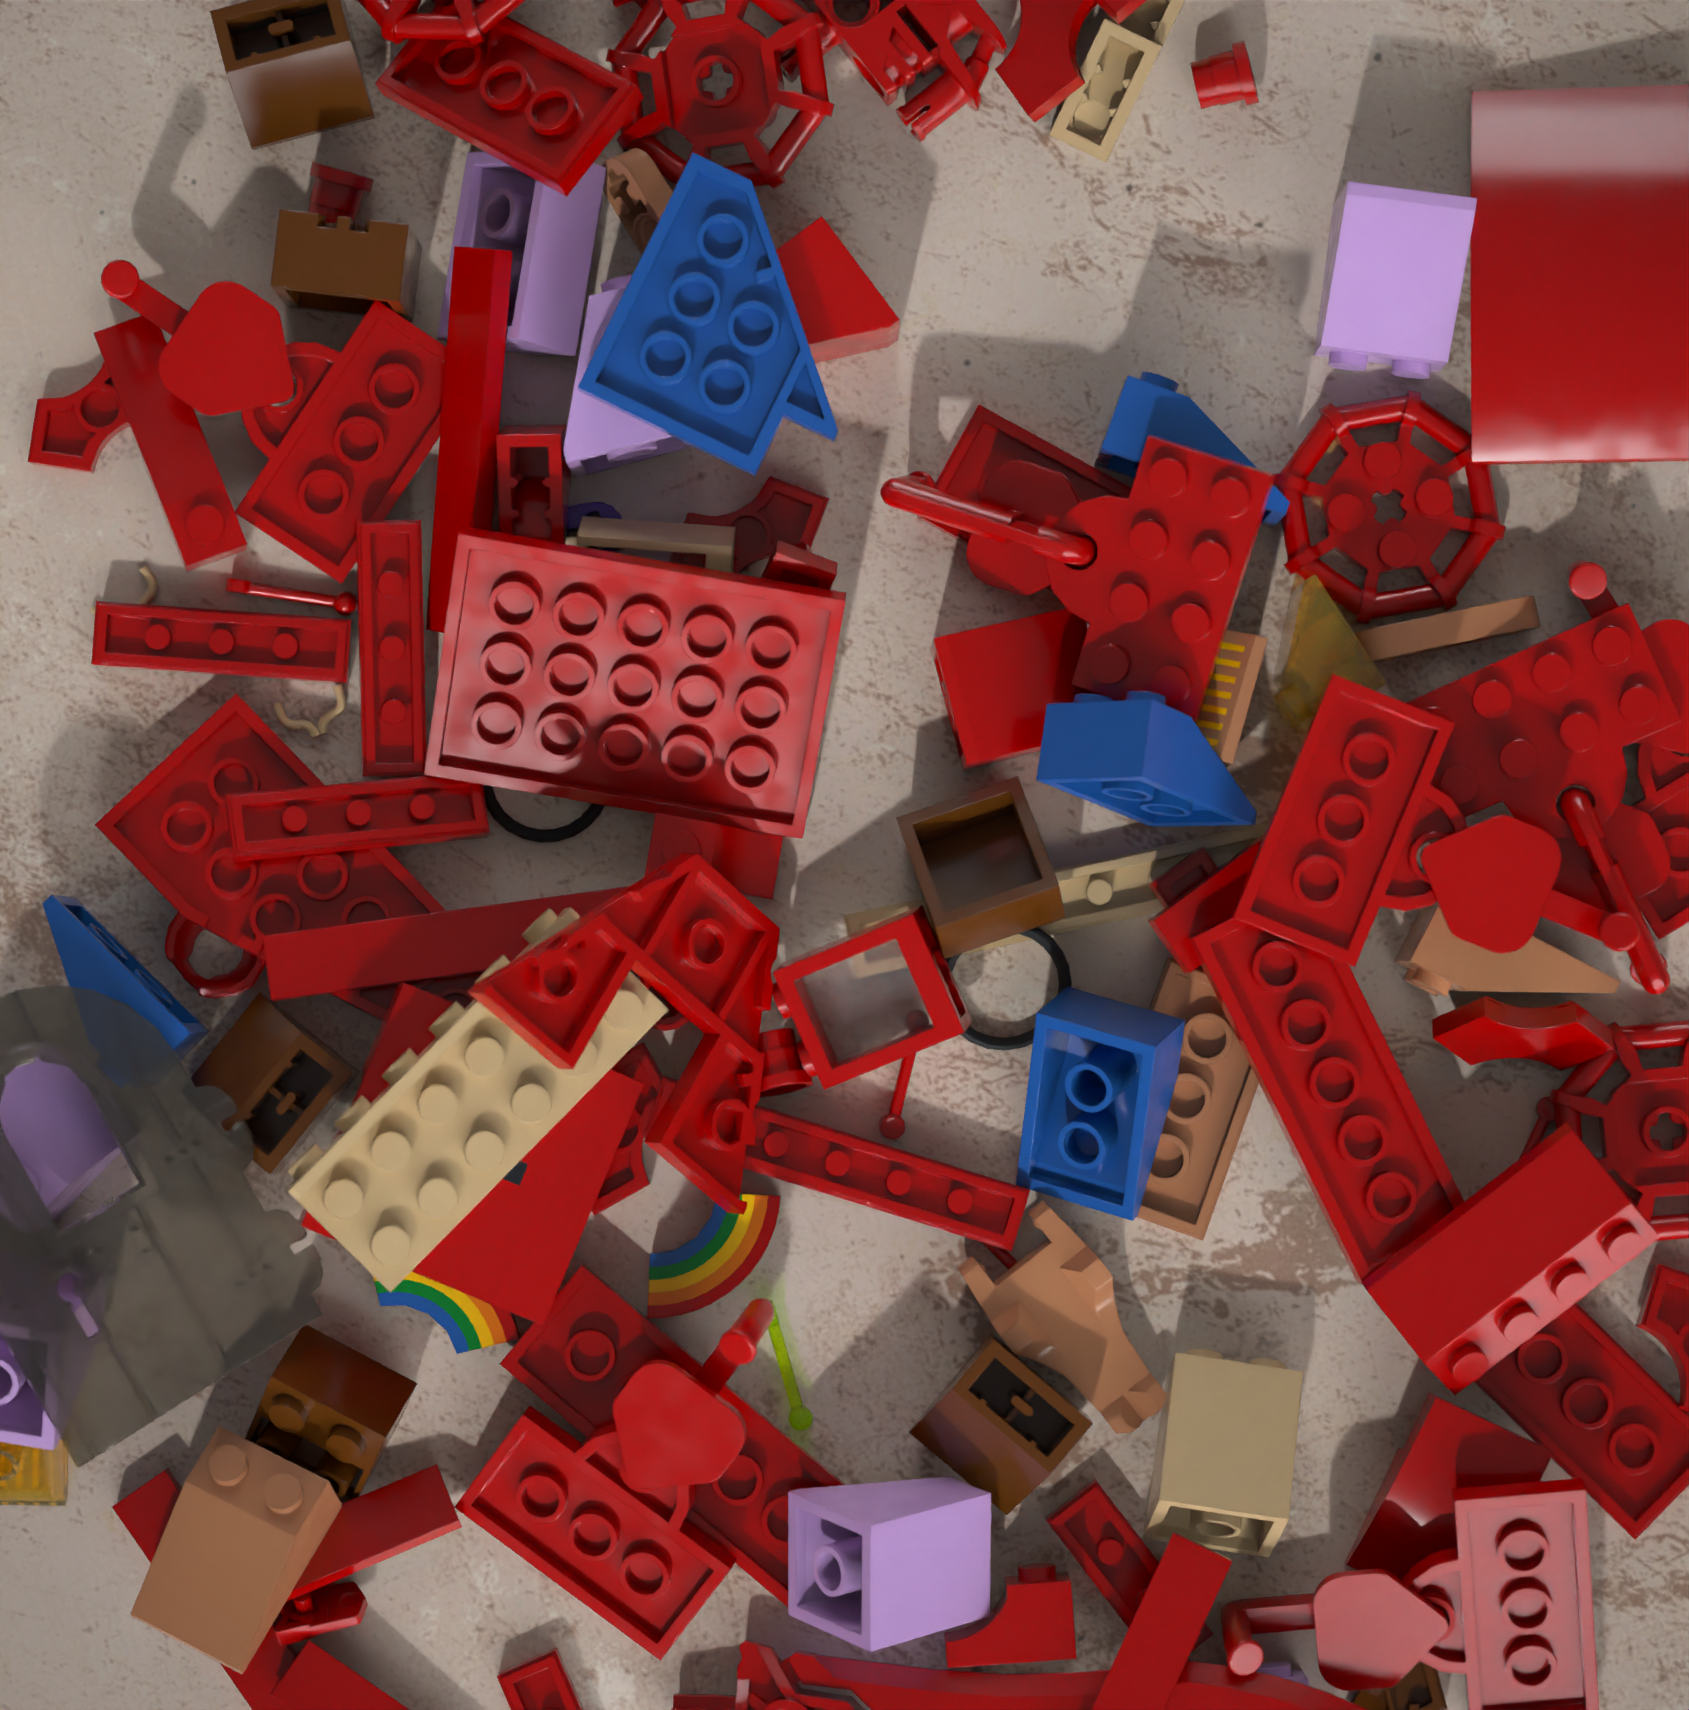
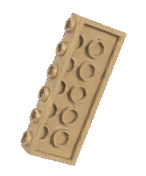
(452, 1124)

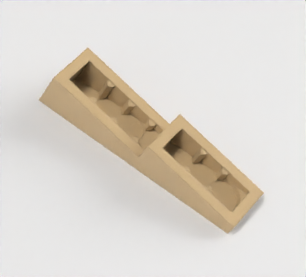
(1114, 77)

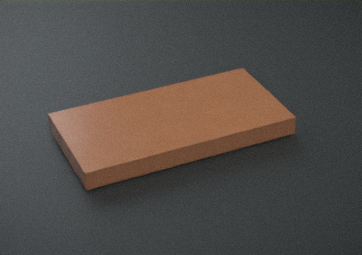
(1205, 1109)

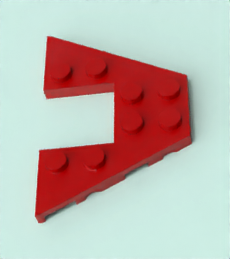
(705, 956)

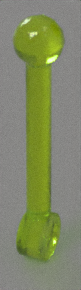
(799, 1417)

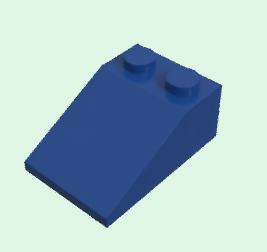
(1155, 408)
(1139, 762)
(103, 964)
(1097, 1100)

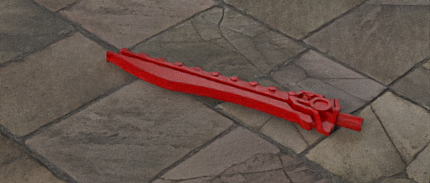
(772, 1684)

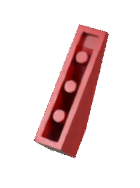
(171, 446)

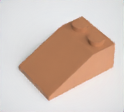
(1445, 963)
(234, 1549)

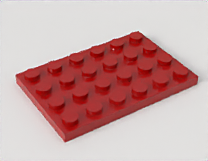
(633, 682)

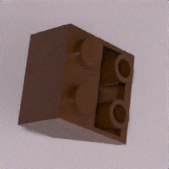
(292, 68)
(277, 1078)
(330, 1411)
(1001, 1425)

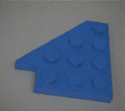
(711, 329)

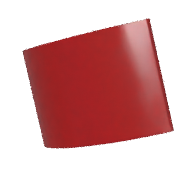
(1580, 275)

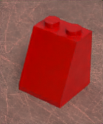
(834, 296)
(1002, 680)

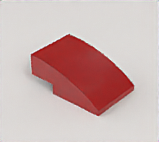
(1415, 1503)

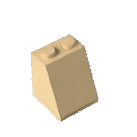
(1225, 1453)

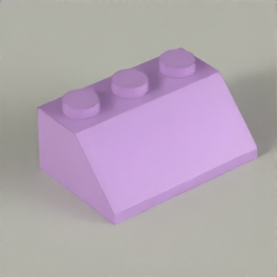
(549, 246)

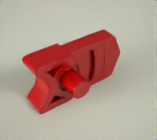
(320, 1612)

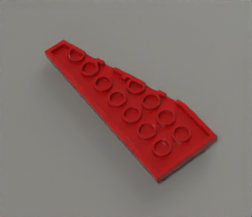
(180, 842)

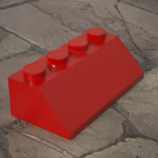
(1510, 1259)

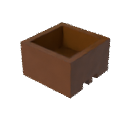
(345, 264)
(981, 867)

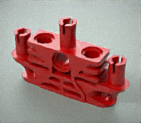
(892, 55)

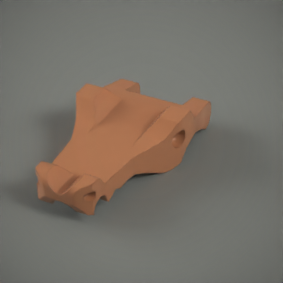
(1064, 1314)

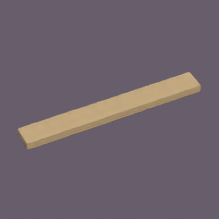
(1101, 888)

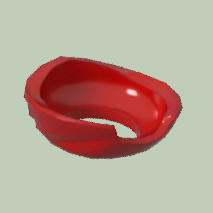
(180, 946)

